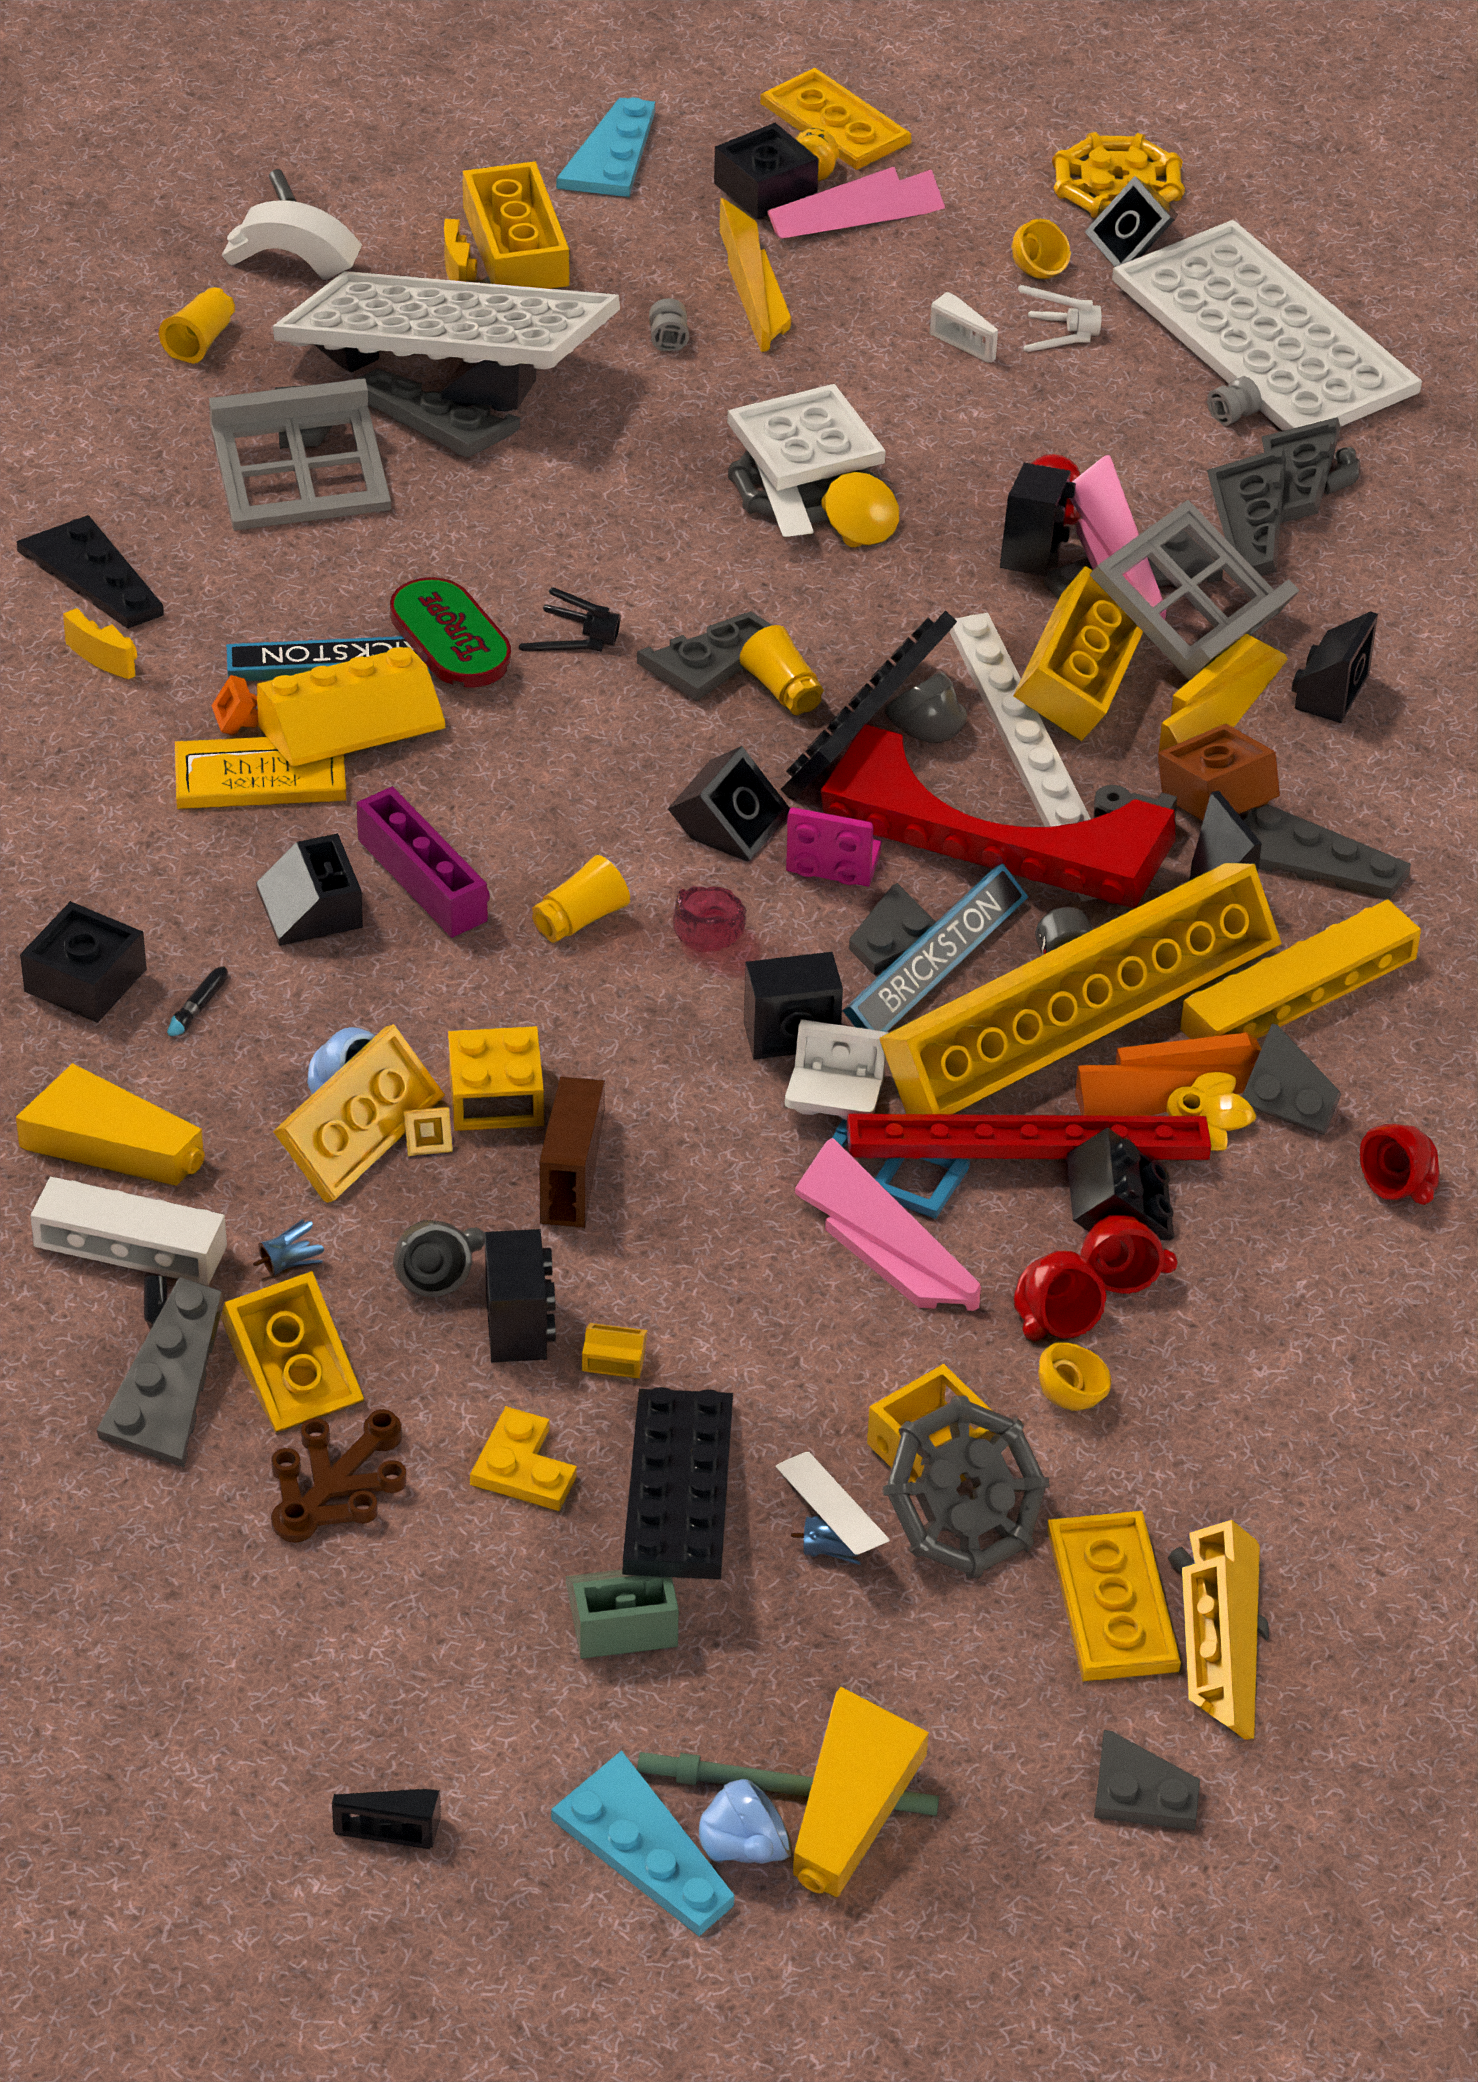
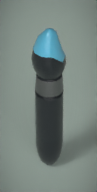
(197, 1001)

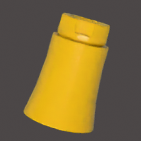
(197, 325)
(781, 668)
(581, 900)

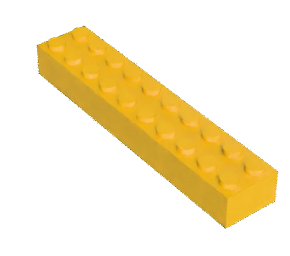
(1080, 991)

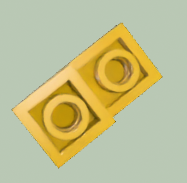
(457, 253)
(101, 647)

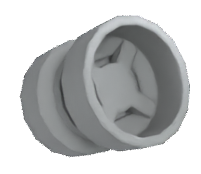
(668, 325)
(1237, 399)

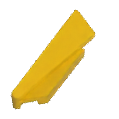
(753, 275)
(1221, 690)
(1222, 1624)

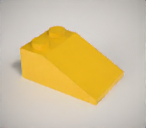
(291, 1352)

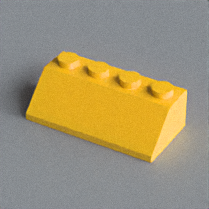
(349, 706)

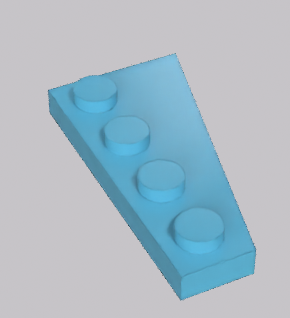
(612, 151)
(642, 1841)

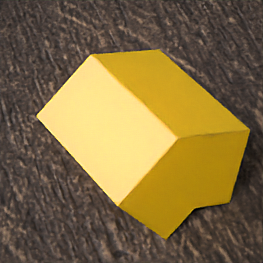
(614, 1350)

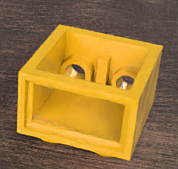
(494, 1066)
(912, 1403)

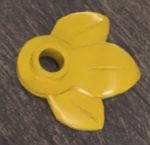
(1215, 1099)

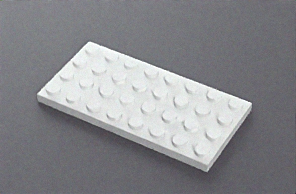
(447, 319)
(1266, 323)

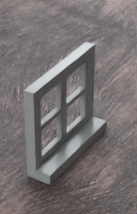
(289, 412)
(1192, 659)

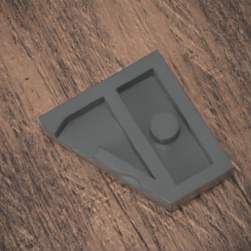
(1290, 1085)
(1143, 1787)

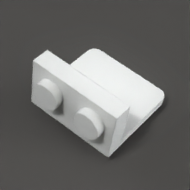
(836, 1070)

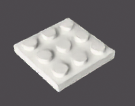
(806, 437)

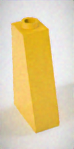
(110, 1129)
(856, 1784)

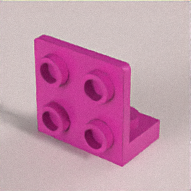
(831, 847)

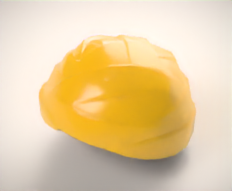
(1040, 249)
(1073, 1376)

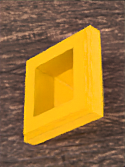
(428, 1131)

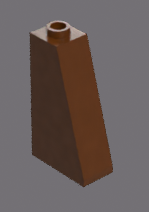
(571, 1151)

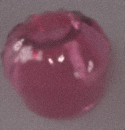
(708, 918)

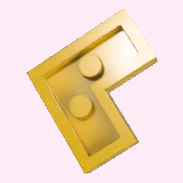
(512, 1465)

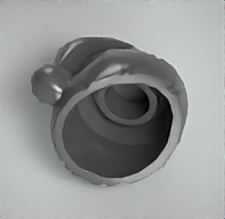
(929, 710)
(428, 1245)

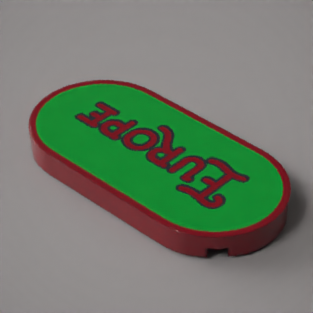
(450, 632)

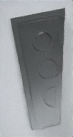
(1250, 506)
(1322, 854)
(162, 1388)

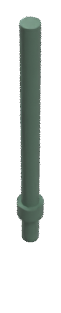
(690, 1769)

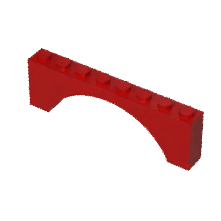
(1098, 857)

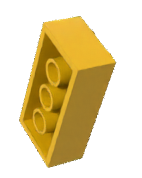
(516, 226)
(1079, 658)

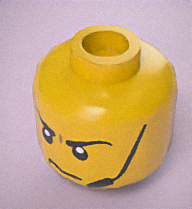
(823, 146)

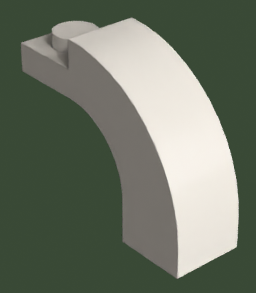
(296, 228)

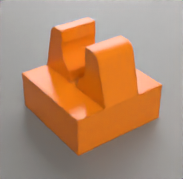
(235, 706)

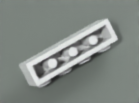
(138, 1230)

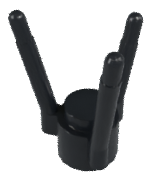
(599, 625)

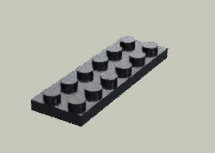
(865, 703)
(678, 1484)

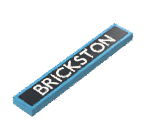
(289, 658)
(936, 952)

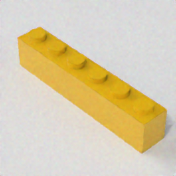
(1304, 975)

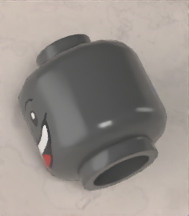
(1060, 928)

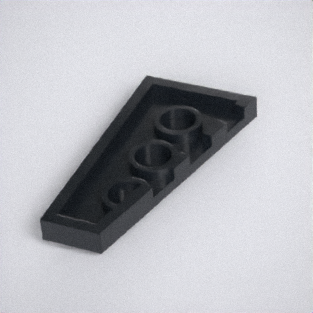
(93, 567)

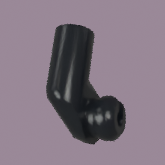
(154, 1297)

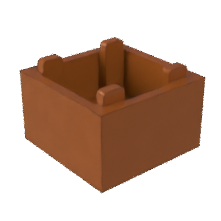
(1222, 762)

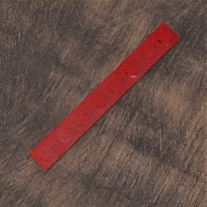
(1020, 1135)

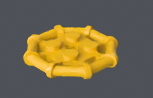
(1125, 159)

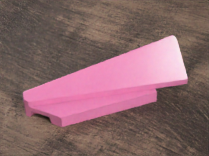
(859, 202)

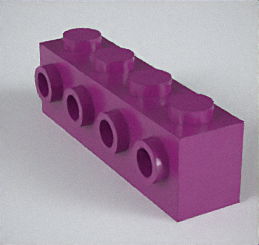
(422, 862)

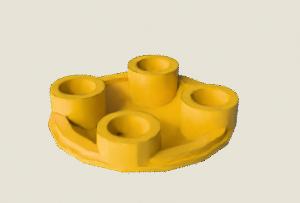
(861, 509)

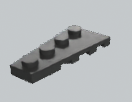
(453, 425)
(1181, 549)

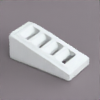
(955, 323)

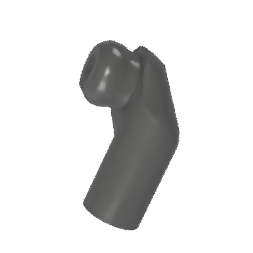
(1345, 472)

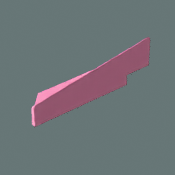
(1110, 525)
(883, 1232)

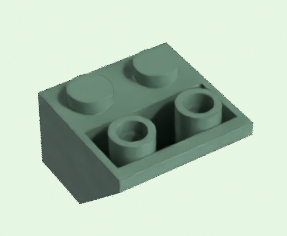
(622, 1613)

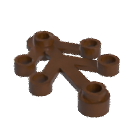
(335, 1480)

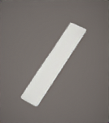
(787, 509)
(832, 1503)

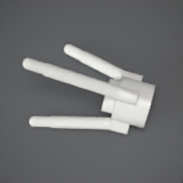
(1083, 319)

